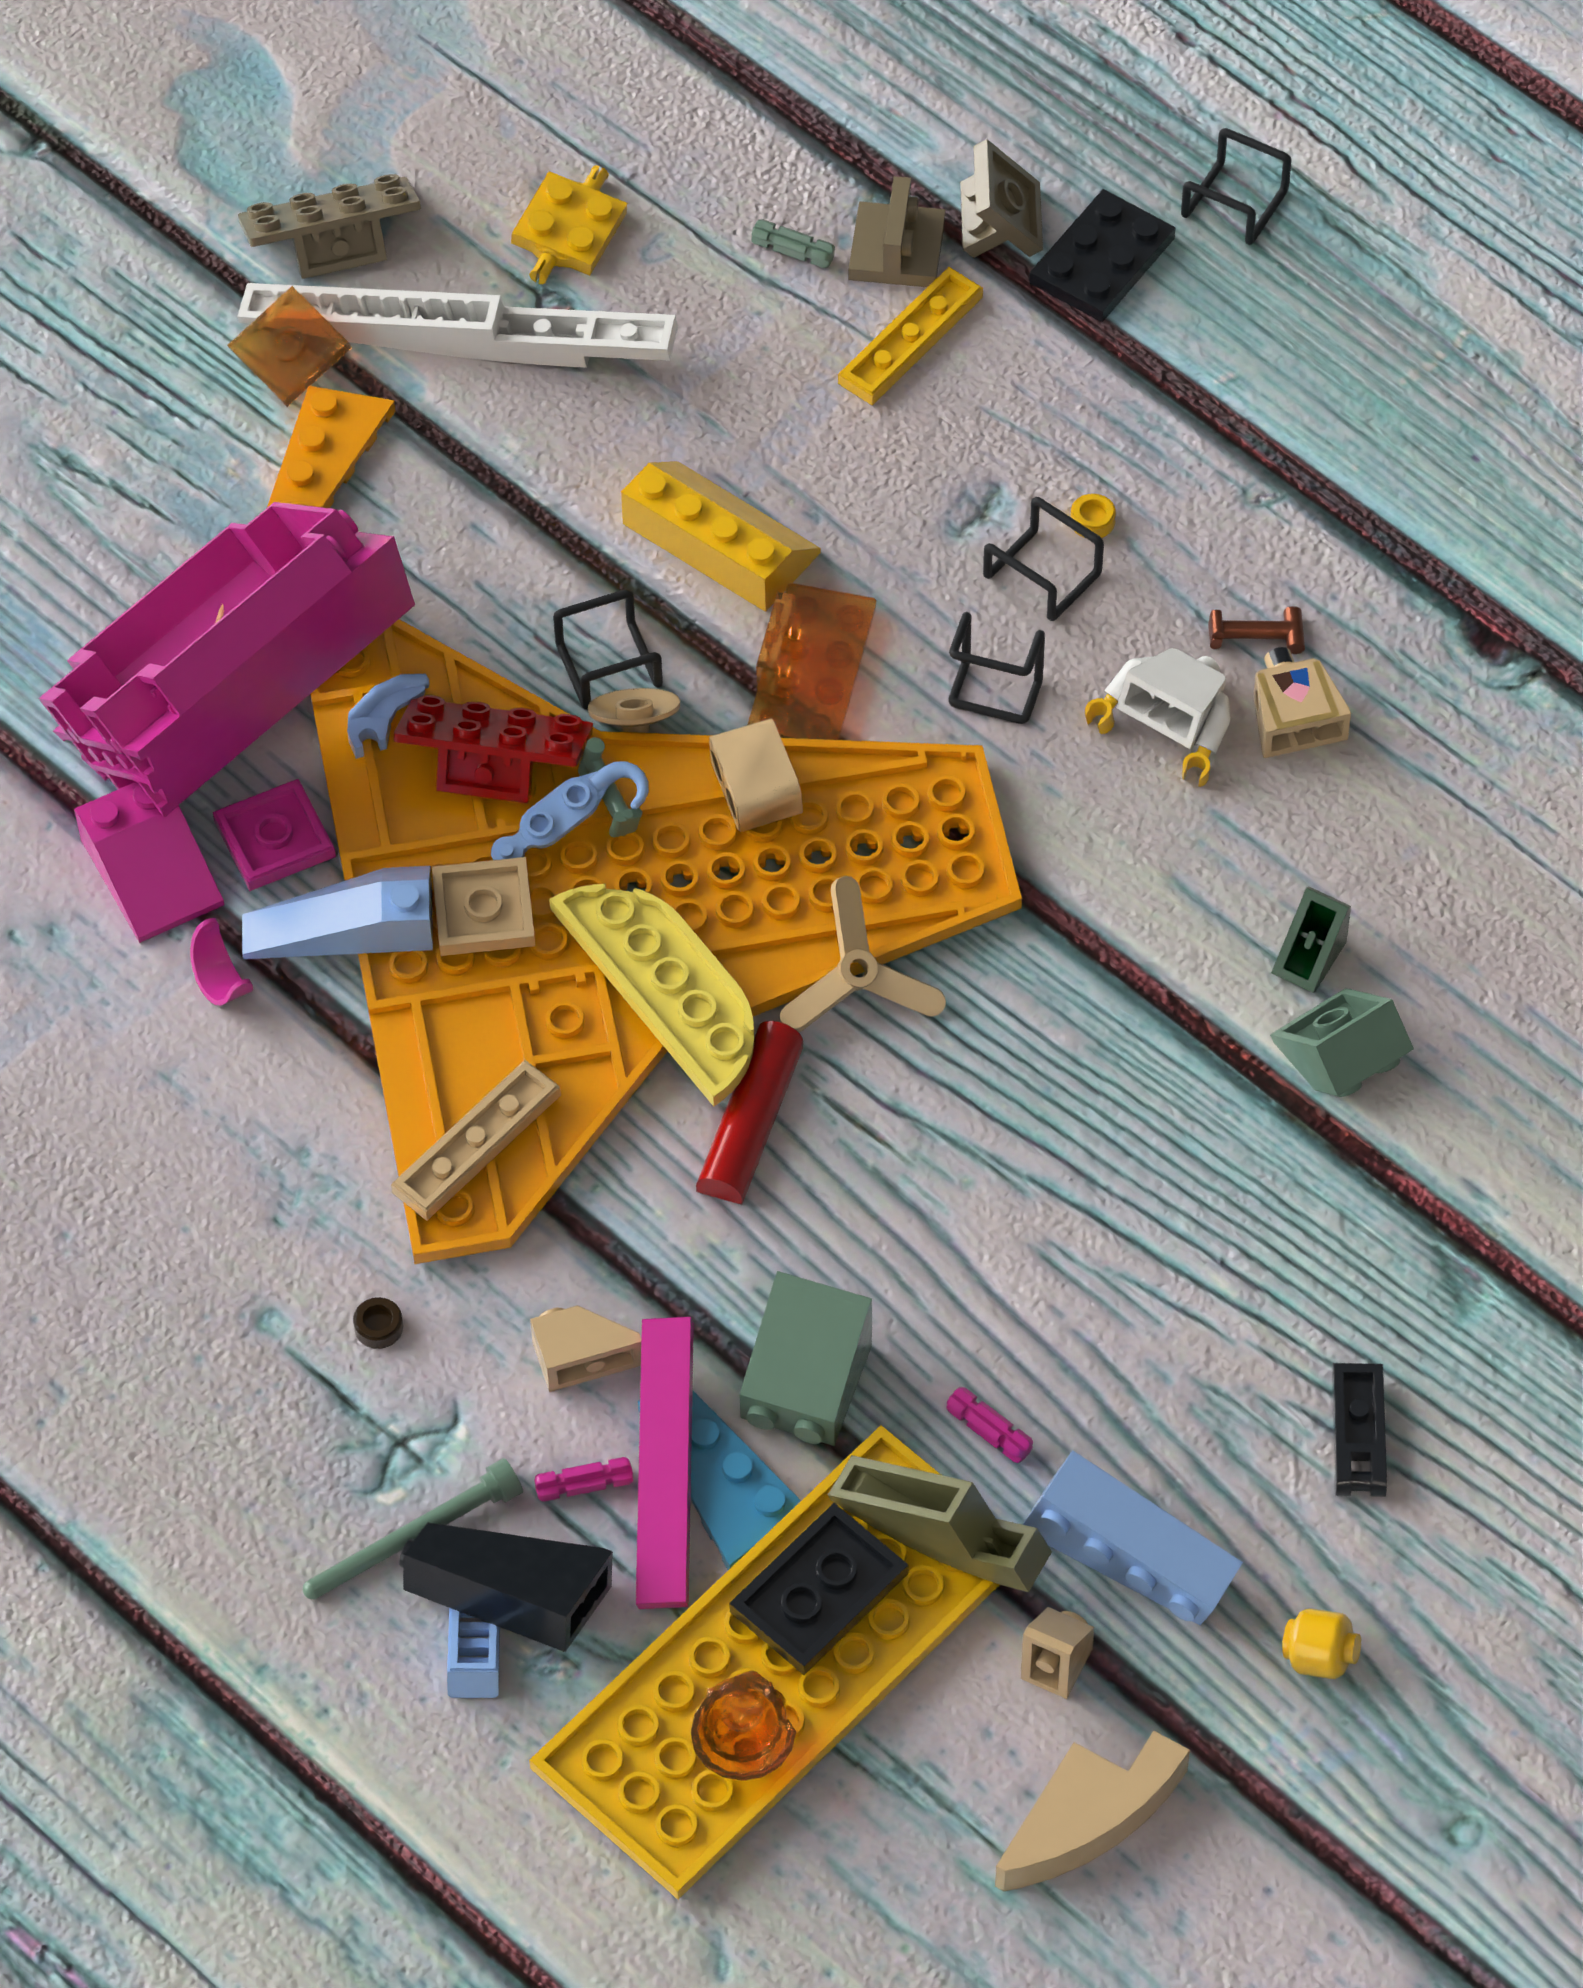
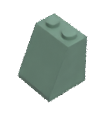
(807, 1359)

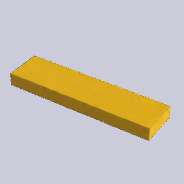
(910, 336)

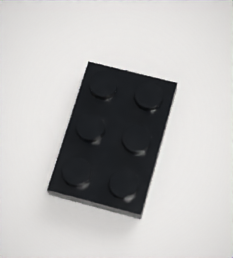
(1102, 255)
(818, 1588)

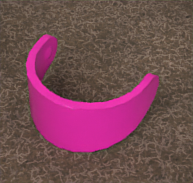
(213, 966)

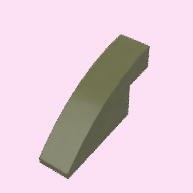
(941, 1520)

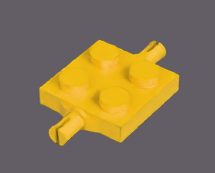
(568, 223)

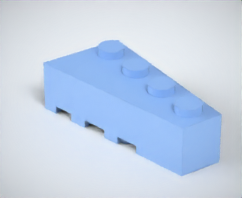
(1131, 1540)

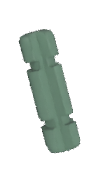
(793, 243)

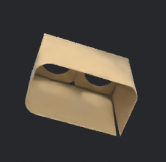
(755, 775)

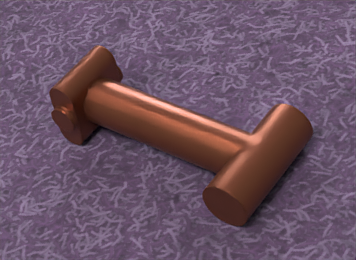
(1289, 629)

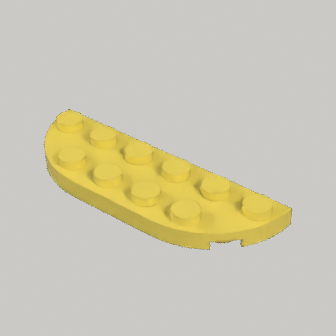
(666, 980)

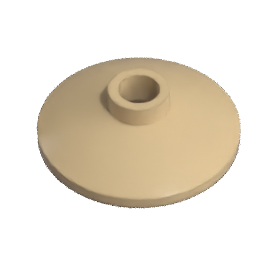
(634, 708)

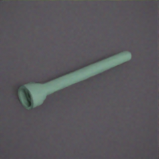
(497, 1484)

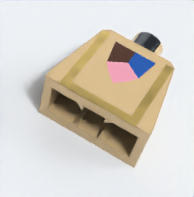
(1297, 705)

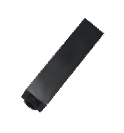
(509, 1580)

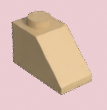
(582, 1346)
(1056, 1650)

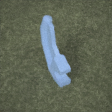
(375, 711)

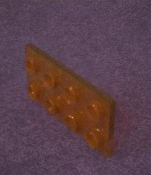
(811, 660)

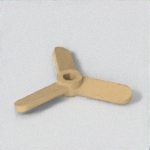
(855, 949)

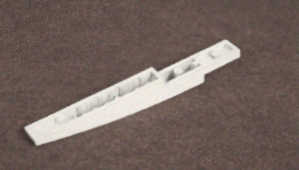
(476, 325)

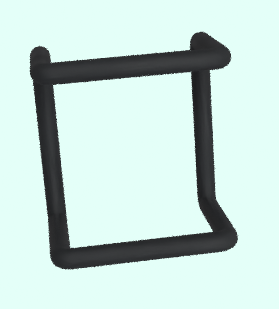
(1252, 231)
(1053, 611)
(1035, 656)
(652, 660)

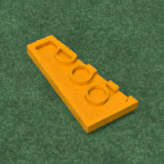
(327, 444)

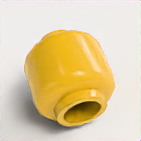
(1321, 1643)

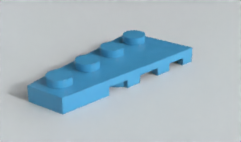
(732, 1486)

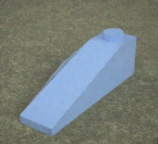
(356, 916)

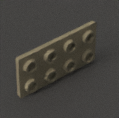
(332, 228)

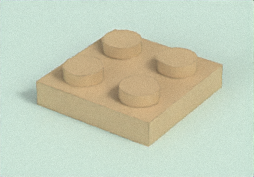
(483, 906)

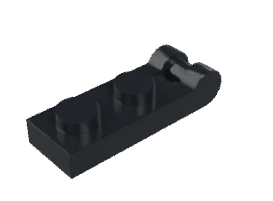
(1359, 1428)

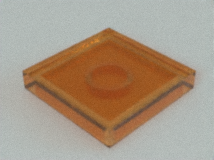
(289, 346)

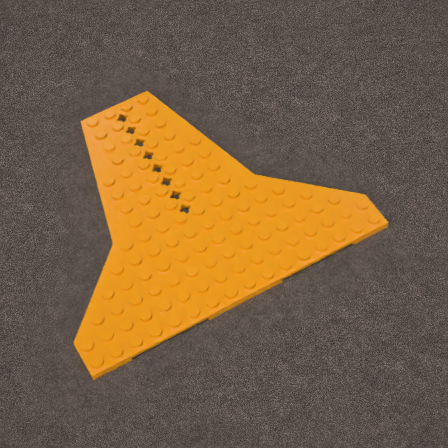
(468, 1019)

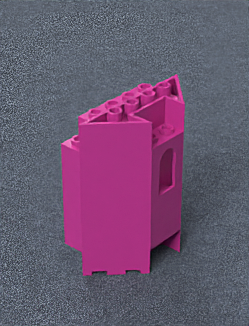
(178, 697)

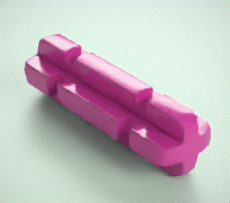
(989, 1424)
(583, 1479)

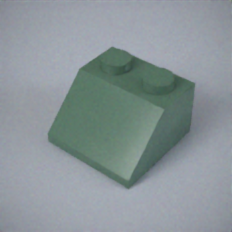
(1344, 1041)

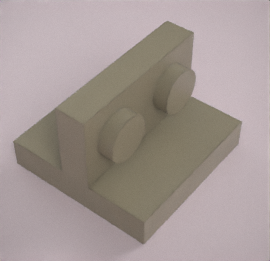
(1000, 204)
(897, 240)

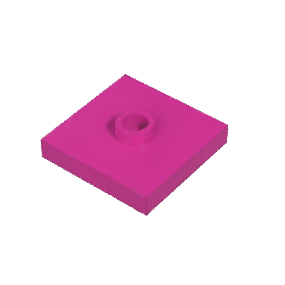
(274, 834)

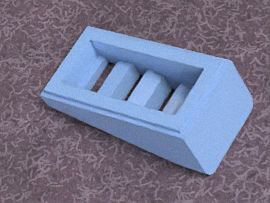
(472, 1675)

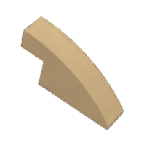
(1089, 1810)

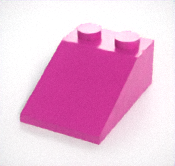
(147, 861)

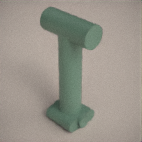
(624, 819)

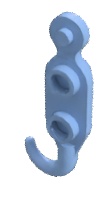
(567, 808)

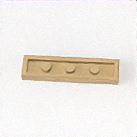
(475, 1140)

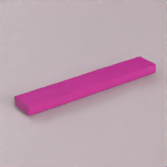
(665, 1463)

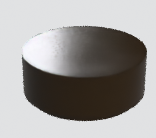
(378, 1323)

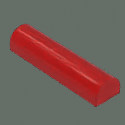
(751, 1113)

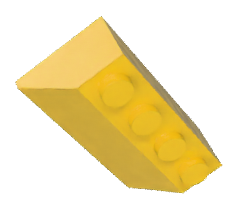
(715, 532)

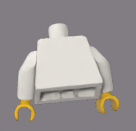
(1173, 697)

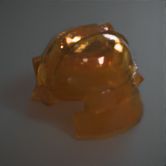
(742, 1728)

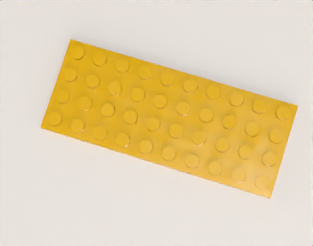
(631, 1748)

